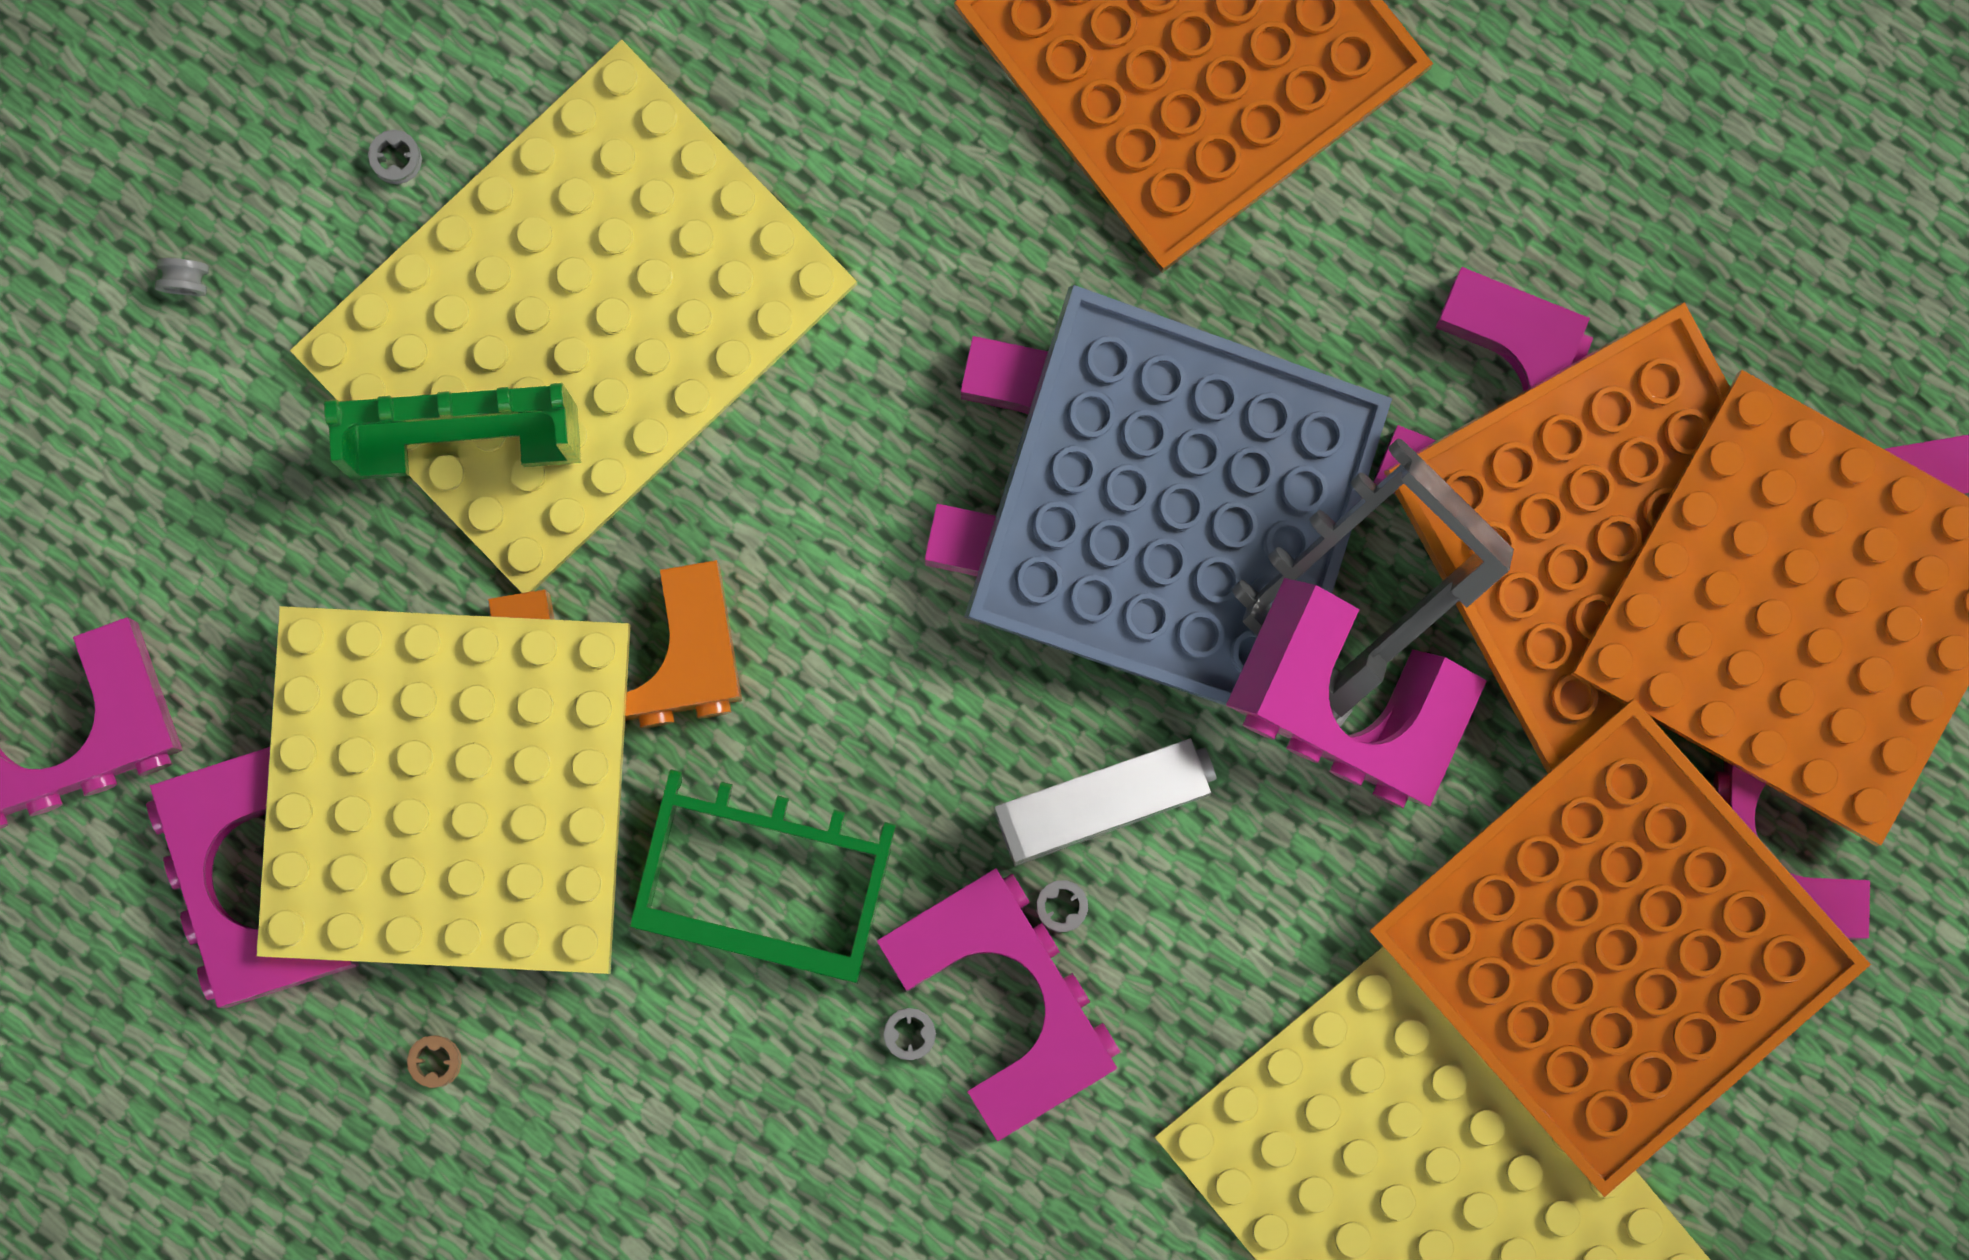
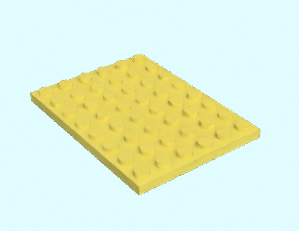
(594, 257)
(1397, 1142)

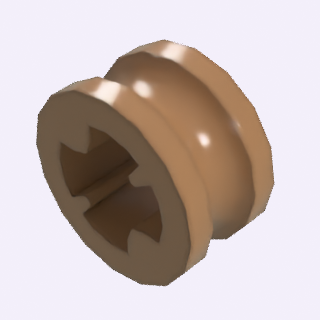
(433, 1079)

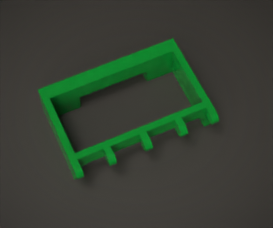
(373, 434)
(749, 943)

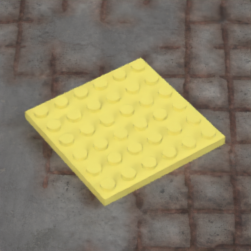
(444, 790)

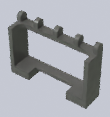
(1465, 584)

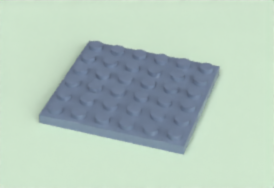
(1160, 482)

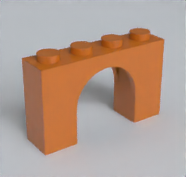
(700, 654)

